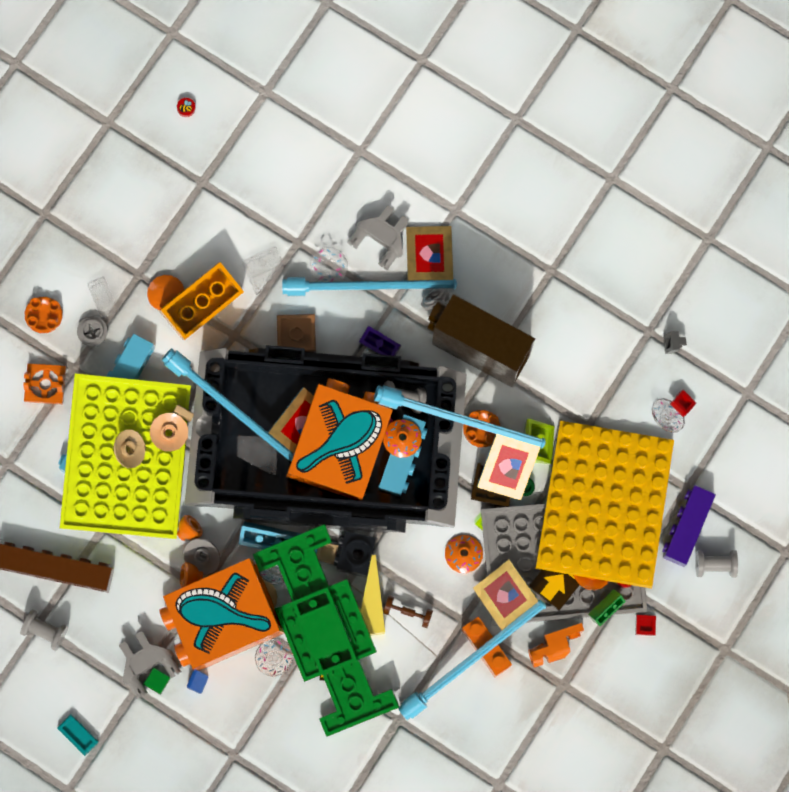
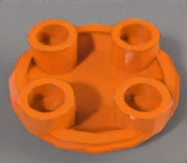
(163, 290)
(43, 314)
(480, 437)

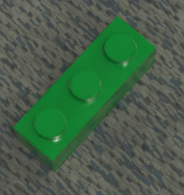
(606, 607)

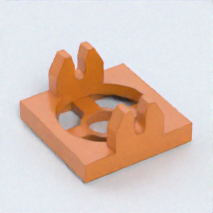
(32, 369)

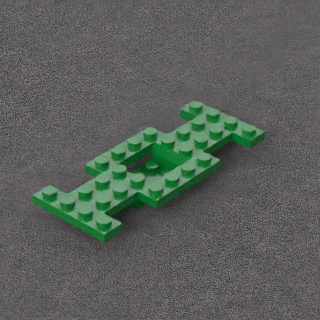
(318, 633)

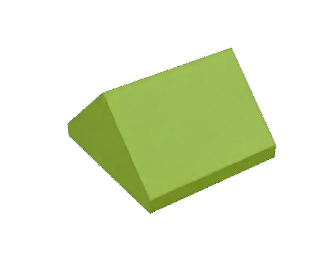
(541, 431)

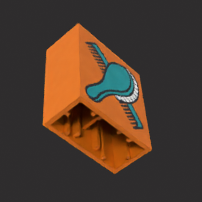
(339, 441)
(221, 615)

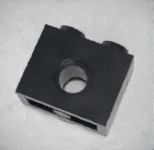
(349, 543)

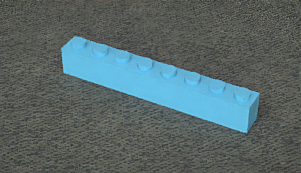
(128, 366)

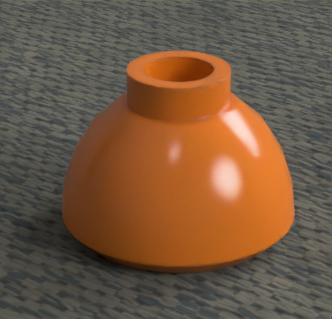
(189, 528)
(189, 574)

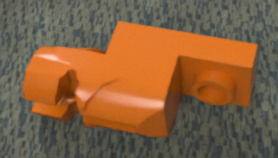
(555, 646)

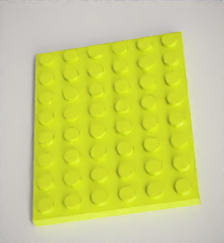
(96, 487)

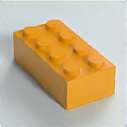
(201, 301)

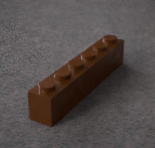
(55, 568)

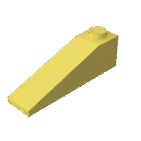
(372, 604)

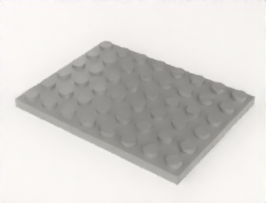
(516, 536)

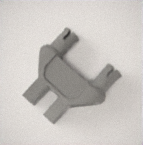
(383, 233)
(143, 661)

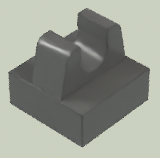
(673, 342)

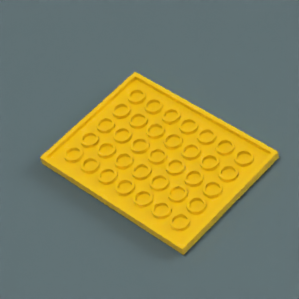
(605, 504)

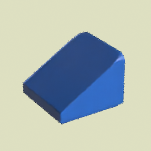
(197, 681)

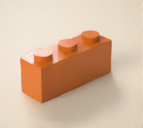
(478, 635)

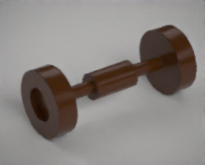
(407, 611)

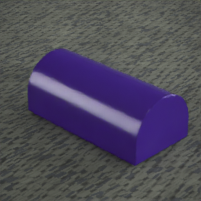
(379, 342)

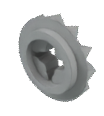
(432, 297)
(96, 323)

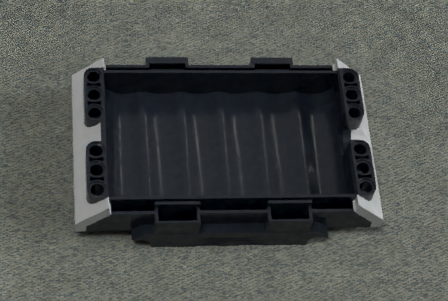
(265, 390)

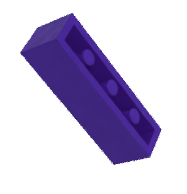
(689, 525)

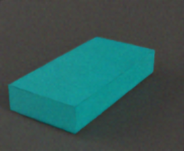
(77, 734)

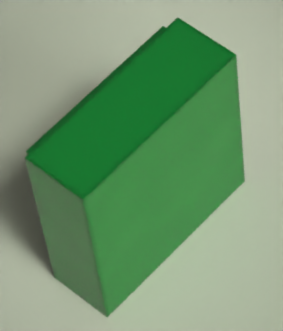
(157, 681)

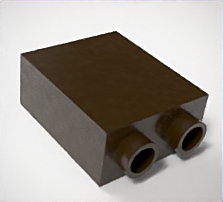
(480, 339)

